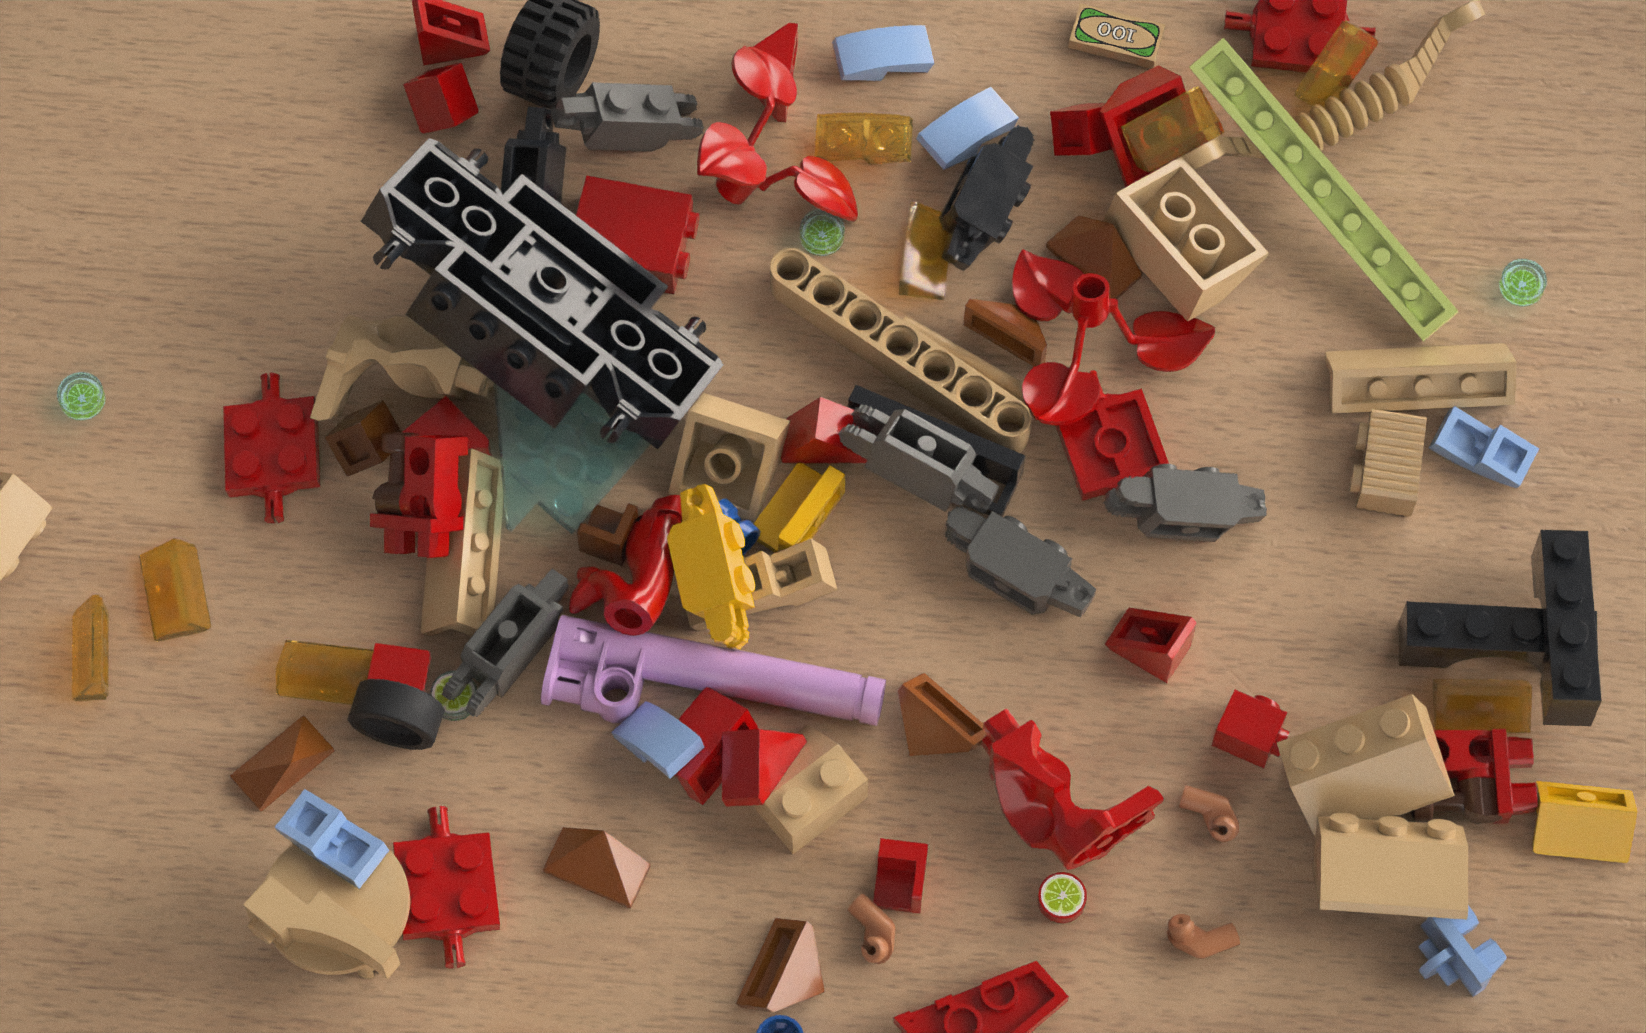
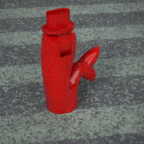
(635, 606)

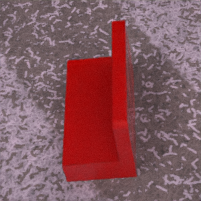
(708, 718)

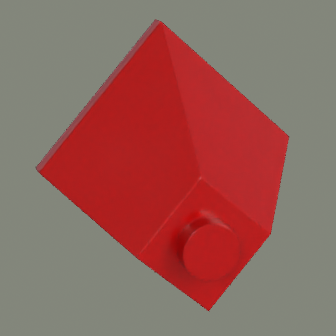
(1131, 101)

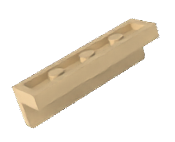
(1421, 378)
(464, 584)

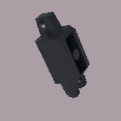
(535, 154)
(985, 196)

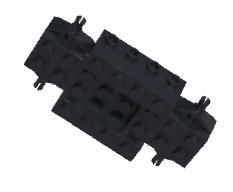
(538, 297)

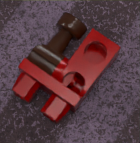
(420, 493)
(1482, 769)

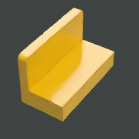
(799, 507)
(1584, 822)

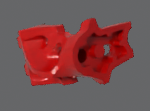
(1038, 801)

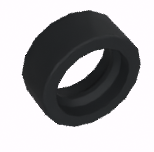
(396, 714)

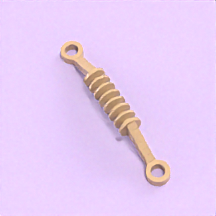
(1384, 93)

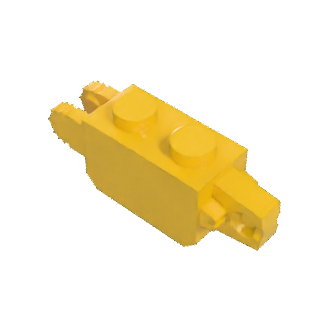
(712, 567)

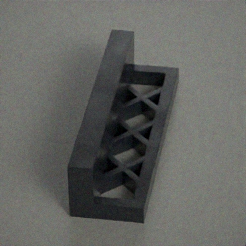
(991, 459)

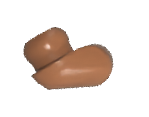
(1215, 811)
(879, 930)
(1198, 942)

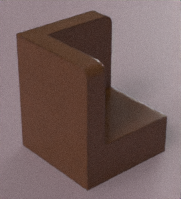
(358, 438)
(607, 533)

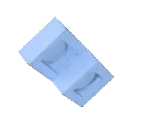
(876, 51)
(965, 127)
(1485, 451)
(658, 738)
(331, 838)

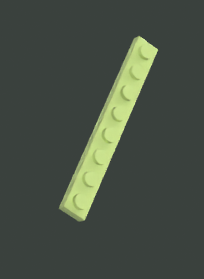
(1323, 190)

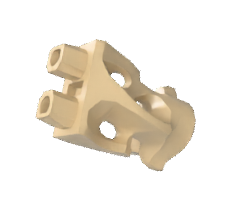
(408, 355)

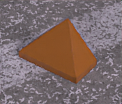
(1096, 249)
(1007, 328)
(936, 720)
(282, 763)
(597, 864)
(784, 969)

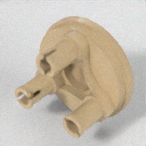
(379, 905)

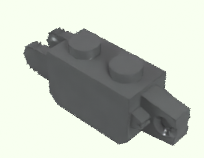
(628, 116)
(919, 458)
(1186, 502)
(1018, 563)
(508, 641)

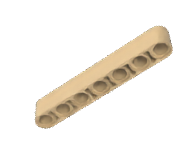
(891, 332)

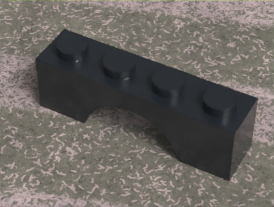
(1451, 633)
(1570, 656)

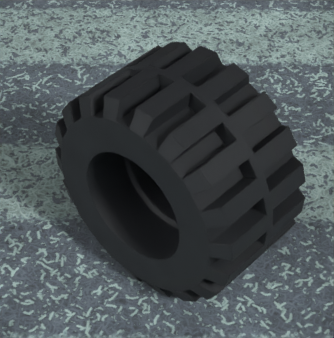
(549, 50)

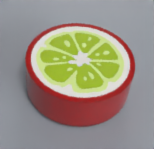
(1062, 897)

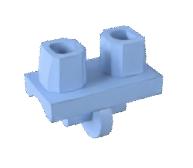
(1454, 958)

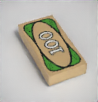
(1116, 36)

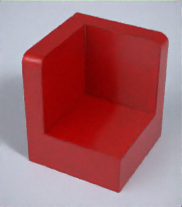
(441, 98)
(1079, 130)
(400, 665)
(900, 875)

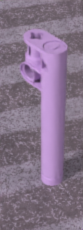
(595, 658)

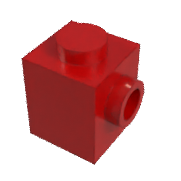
(1251, 728)

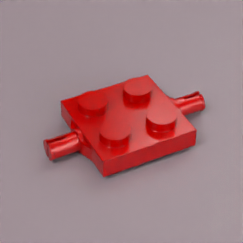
(1290, 32)
(1111, 443)
(271, 447)
(449, 886)

